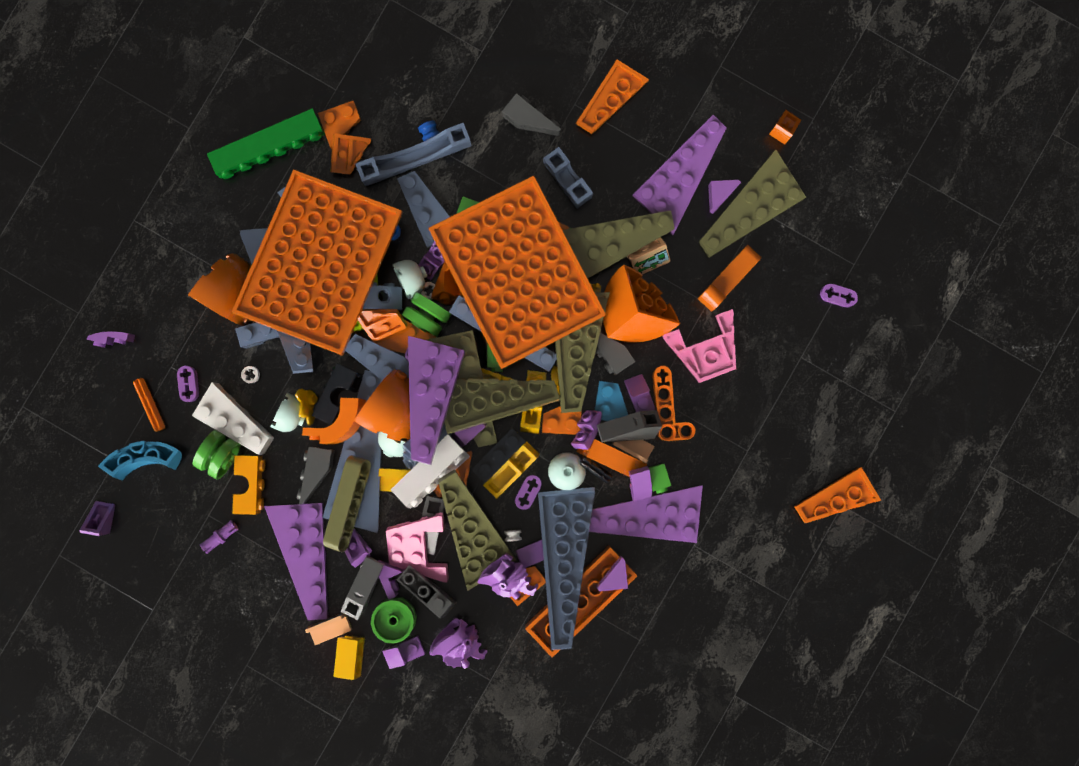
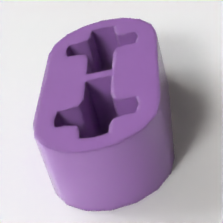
(838, 300)
(192, 382)
(524, 489)

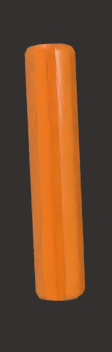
(149, 404)

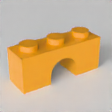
(251, 500)

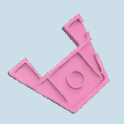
(710, 356)
(408, 546)

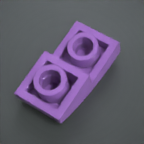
(432, 261)
(103, 338)
(588, 429)
(640, 483)
(531, 554)

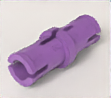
(219, 536)

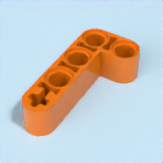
(729, 278)
(669, 404)

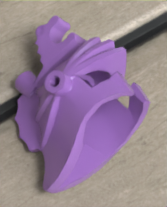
(507, 578)
(458, 644)

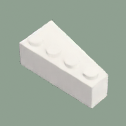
(225, 415)
(424, 478)

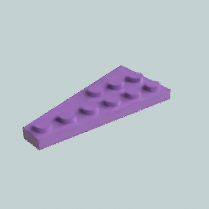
(679, 176)
(431, 387)
(658, 517)
(300, 538)

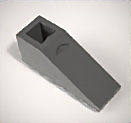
(526, 117)
(614, 353)
(634, 426)
(318, 465)
(432, 506)
(362, 588)
(427, 592)

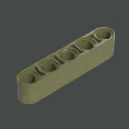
(347, 503)

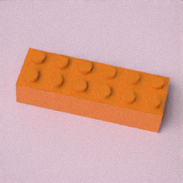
(590, 600)

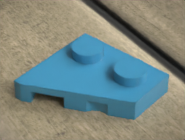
(610, 401)

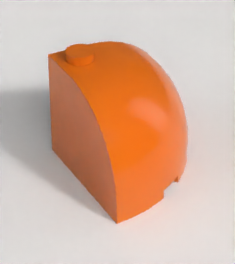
(222, 287)
(636, 309)
(388, 407)

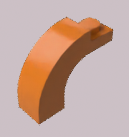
(343, 427)
(612, 457)

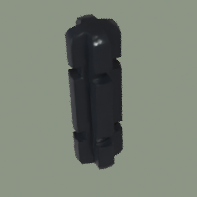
(481, 349)
(595, 469)

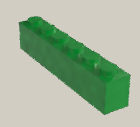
(266, 144)

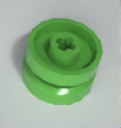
(426, 314)
(216, 454)
(384, 627)

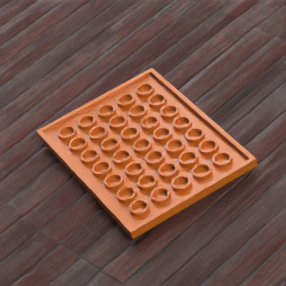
(317, 262)
(517, 272)

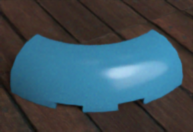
(138, 454)

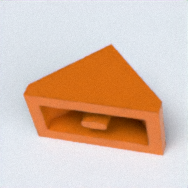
(785, 127)

